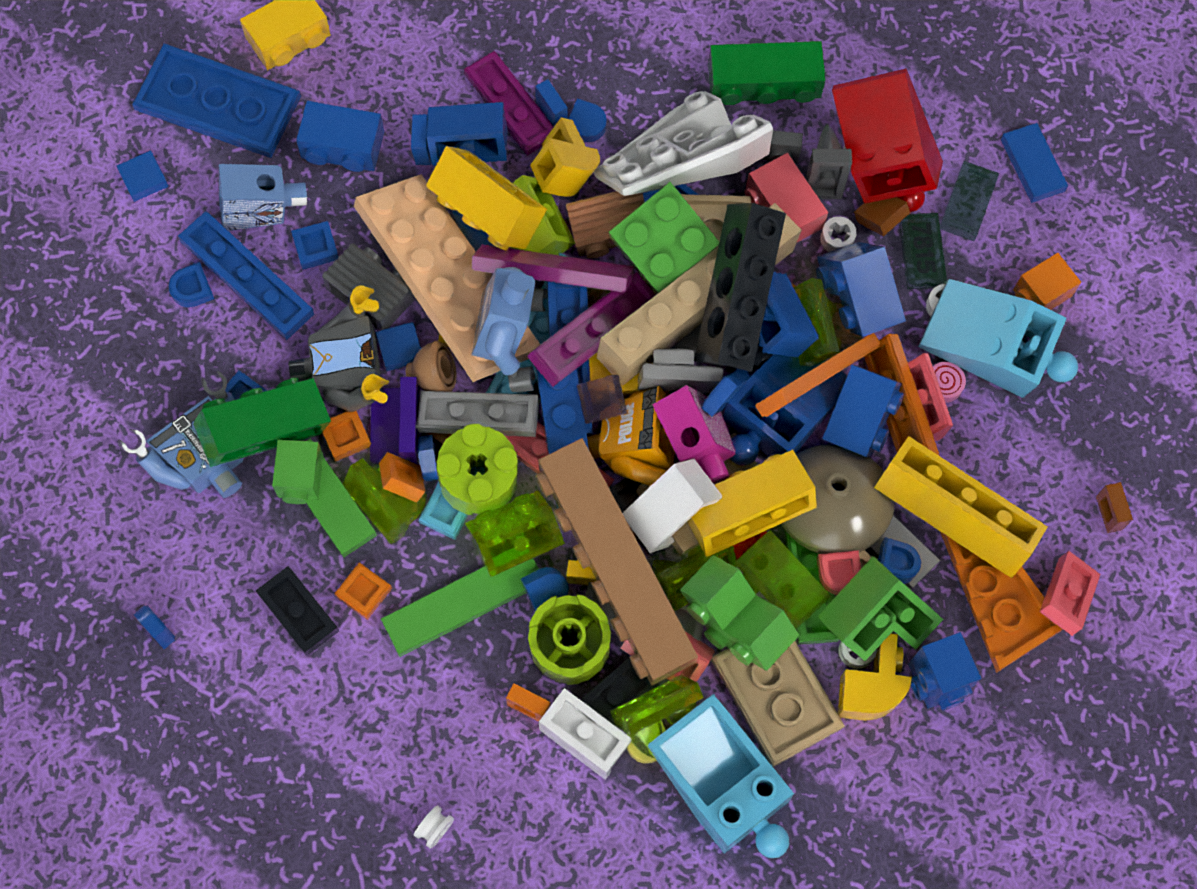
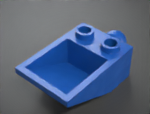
(788, 426)

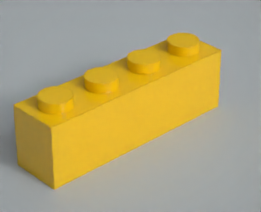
(961, 507)

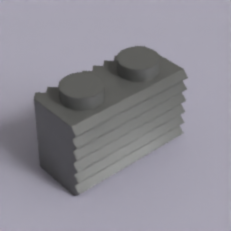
(365, 268)

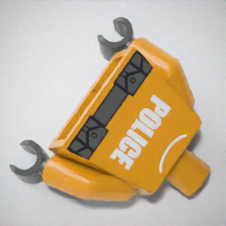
(635, 442)

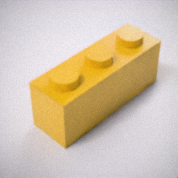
(485, 199)
(754, 503)

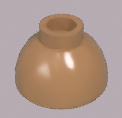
(433, 368)

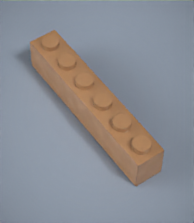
(617, 563)

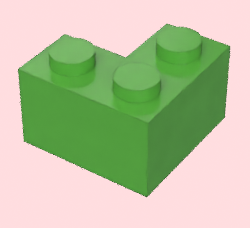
(875, 607)
(736, 615)

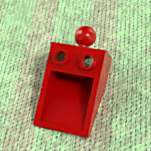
(888, 138)

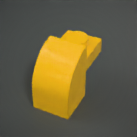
(564, 161)
(878, 692)

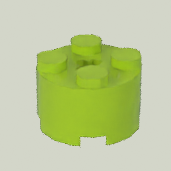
(477, 447)
(569, 615)

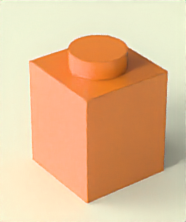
(1048, 283)

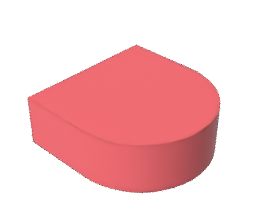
(837, 569)

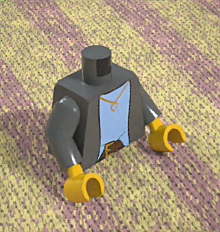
(345, 357)

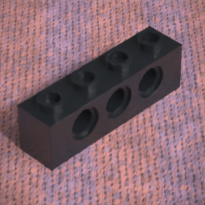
(740, 286)

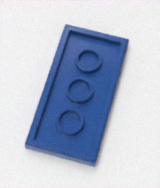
(217, 100)

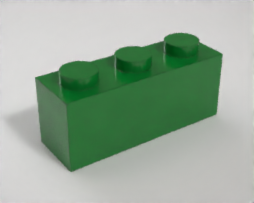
(766, 72)
(260, 420)

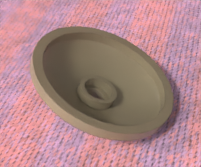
(844, 518)

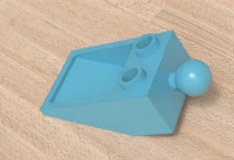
(985, 333)
(719, 770)

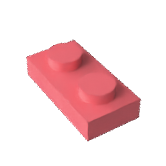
(1070, 593)

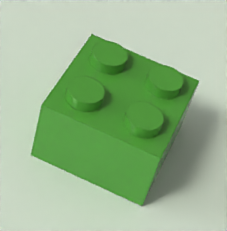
(663, 238)

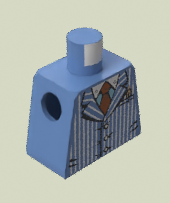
(256, 195)

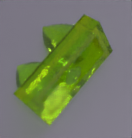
(820, 311)
(386, 511)
(675, 575)
(642, 715)

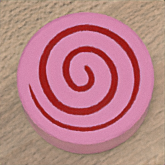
(950, 379)

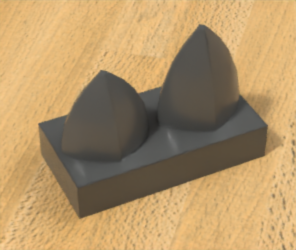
(829, 166)

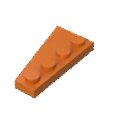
(1002, 606)

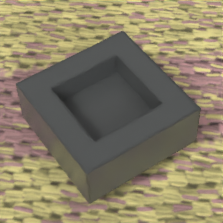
(783, 143)

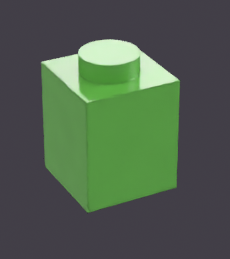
(297, 471)

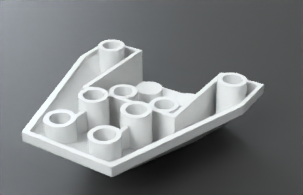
(687, 147)

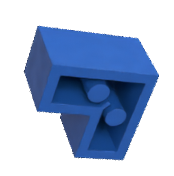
(865, 287)

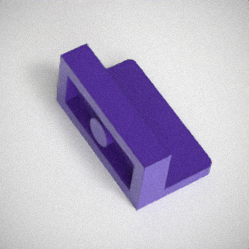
(395, 423)

